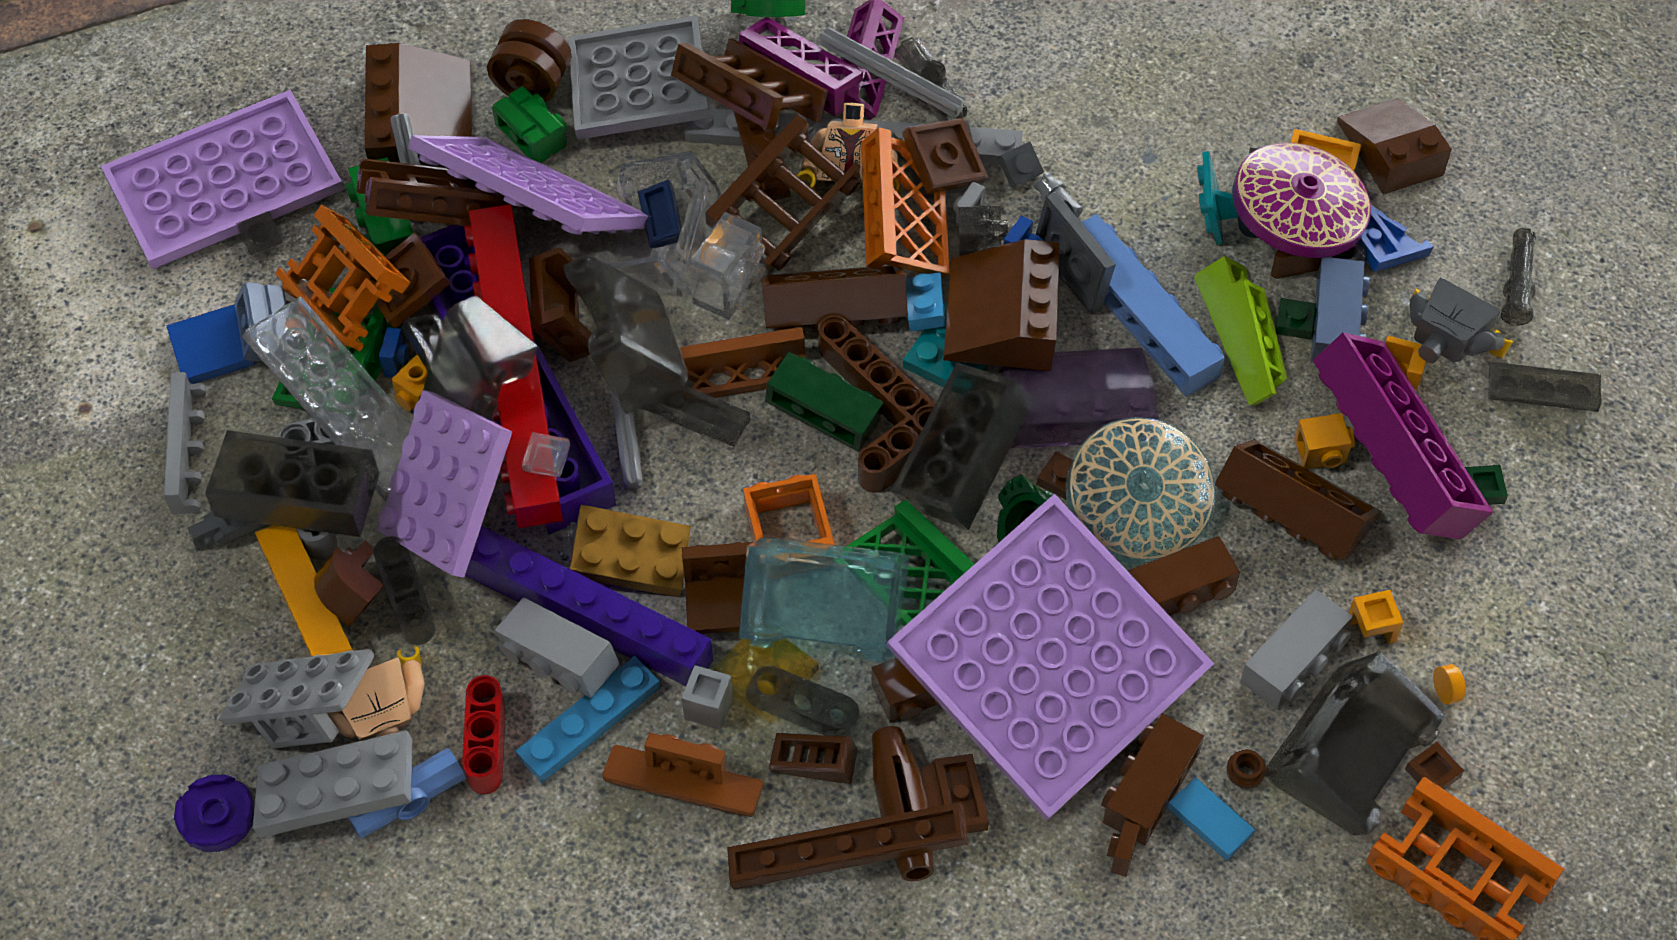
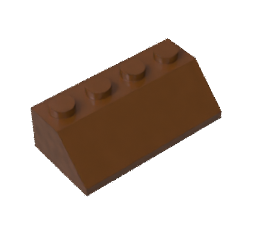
(847, 292)
(1296, 498)

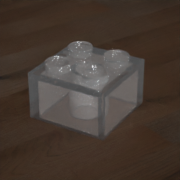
(727, 266)

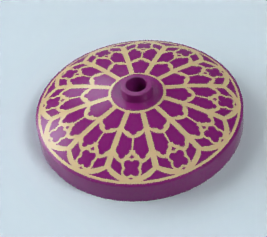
(1301, 200)

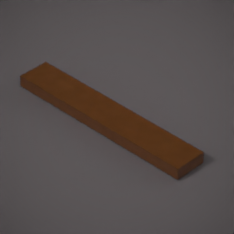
(847, 845)

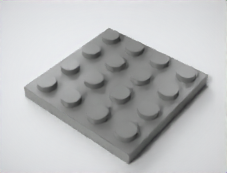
(626, 80)

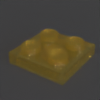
(746, 659)

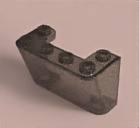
(477, 356)

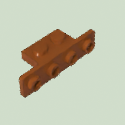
(684, 773)

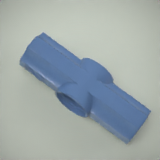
(427, 781)

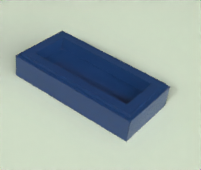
(662, 205)

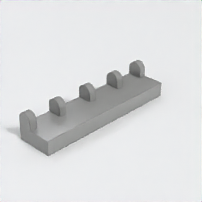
(180, 444)

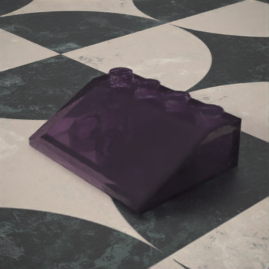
(1083, 395)

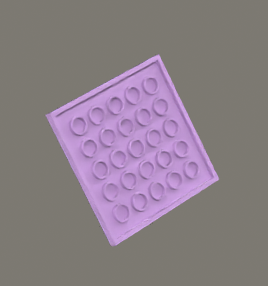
(1049, 656)

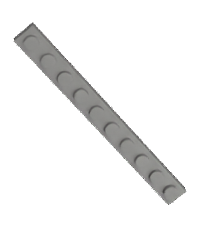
(722, 129)

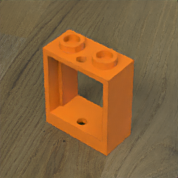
(786, 493)

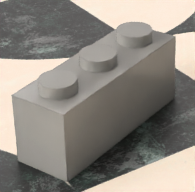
(556, 648)
(1297, 650)

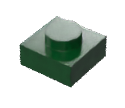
(1295, 318)
(1489, 482)

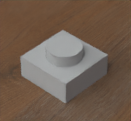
(972, 197)

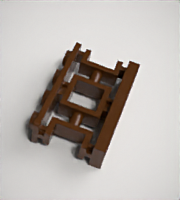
(420, 193)

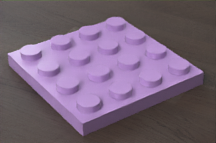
(444, 482)

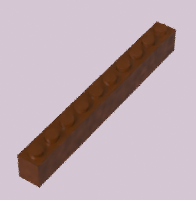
(1174, 581)

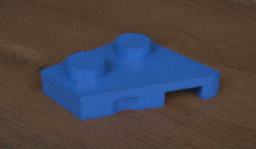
(1387, 243)

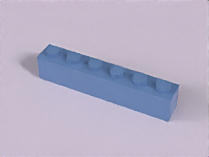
(1156, 316)

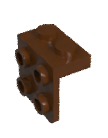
(714, 586)

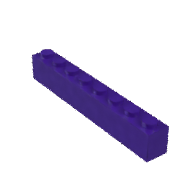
(621, 621)

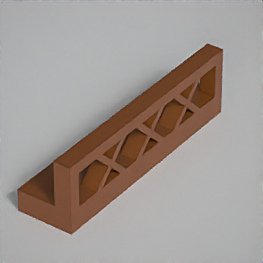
(740, 354)

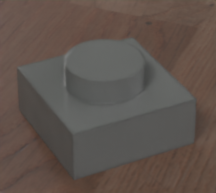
(1020, 164)

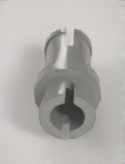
(1051, 186)

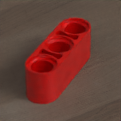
(487, 750)

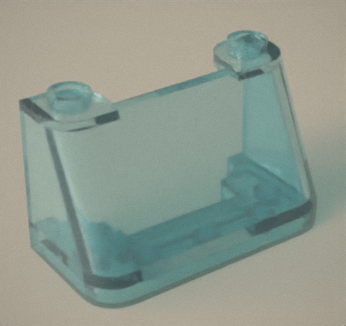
(823, 595)

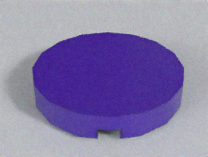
(214, 813)

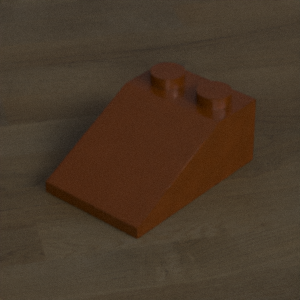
(1396, 144)

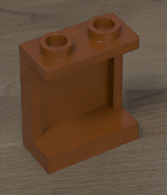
(556, 305)

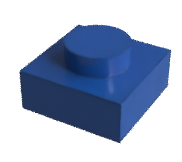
(393, 352)

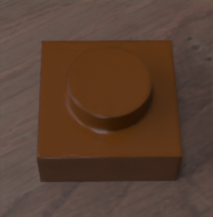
(1054, 475)
(1436, 766)
(1122, 848)

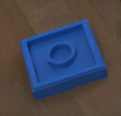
(208, 344)

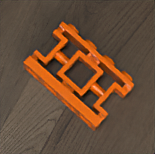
(356, 291)
(1478, 840)

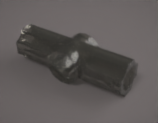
(917, 59)

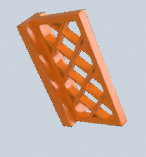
(881, 201)

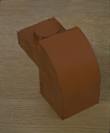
(345, 584)

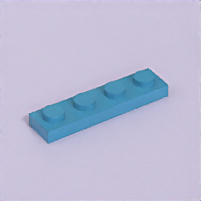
(587, 719)

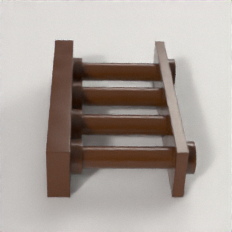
(749, 83)
(772, 163)

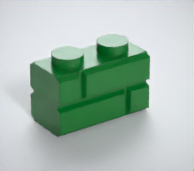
(530, 124)

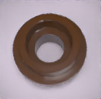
(1249, 759)

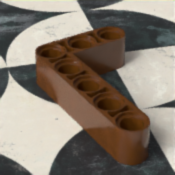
(894, 392)

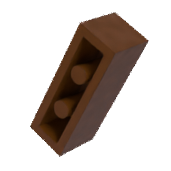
(1152, 776)

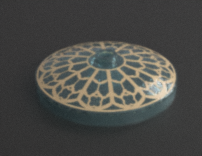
(1122, 515)

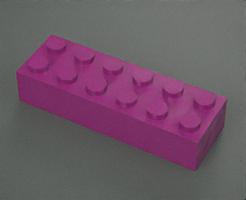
(1401, 437)

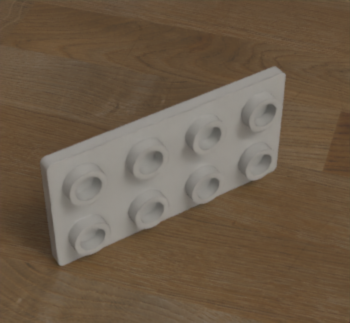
(293, 696)

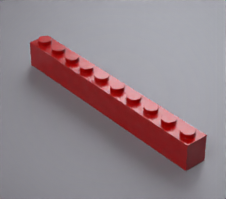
(520, 402)

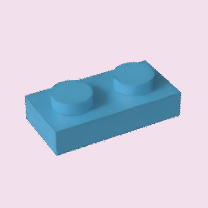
(925, 301)

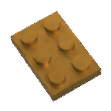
(629, 550)

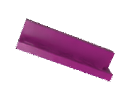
(864, 29)
(795, 60)

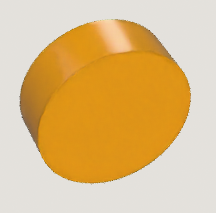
(1449, 684)

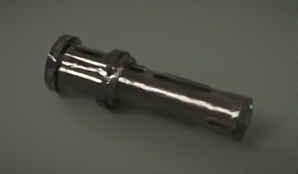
(1519, 287)

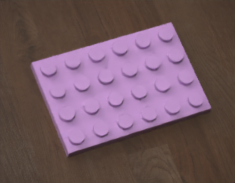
(220, 173)
(528, 184)

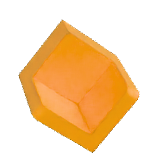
(1407, 357)
(1377, 615)

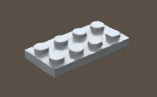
(333, 784)

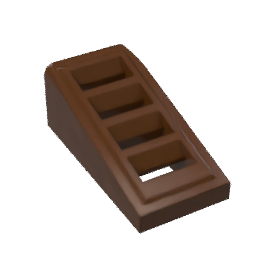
(826, 771)

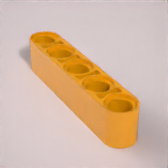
(296, 581)

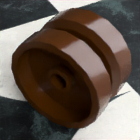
(530, 58)

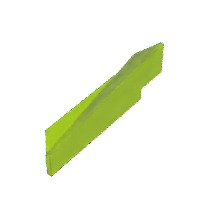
(1244, 327)

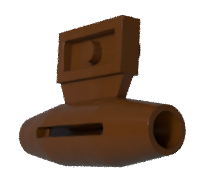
(905, 788)

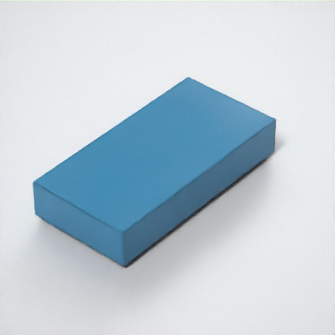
(1211, 819)

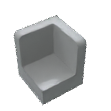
(707, 697)

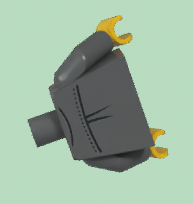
(1455, 324)

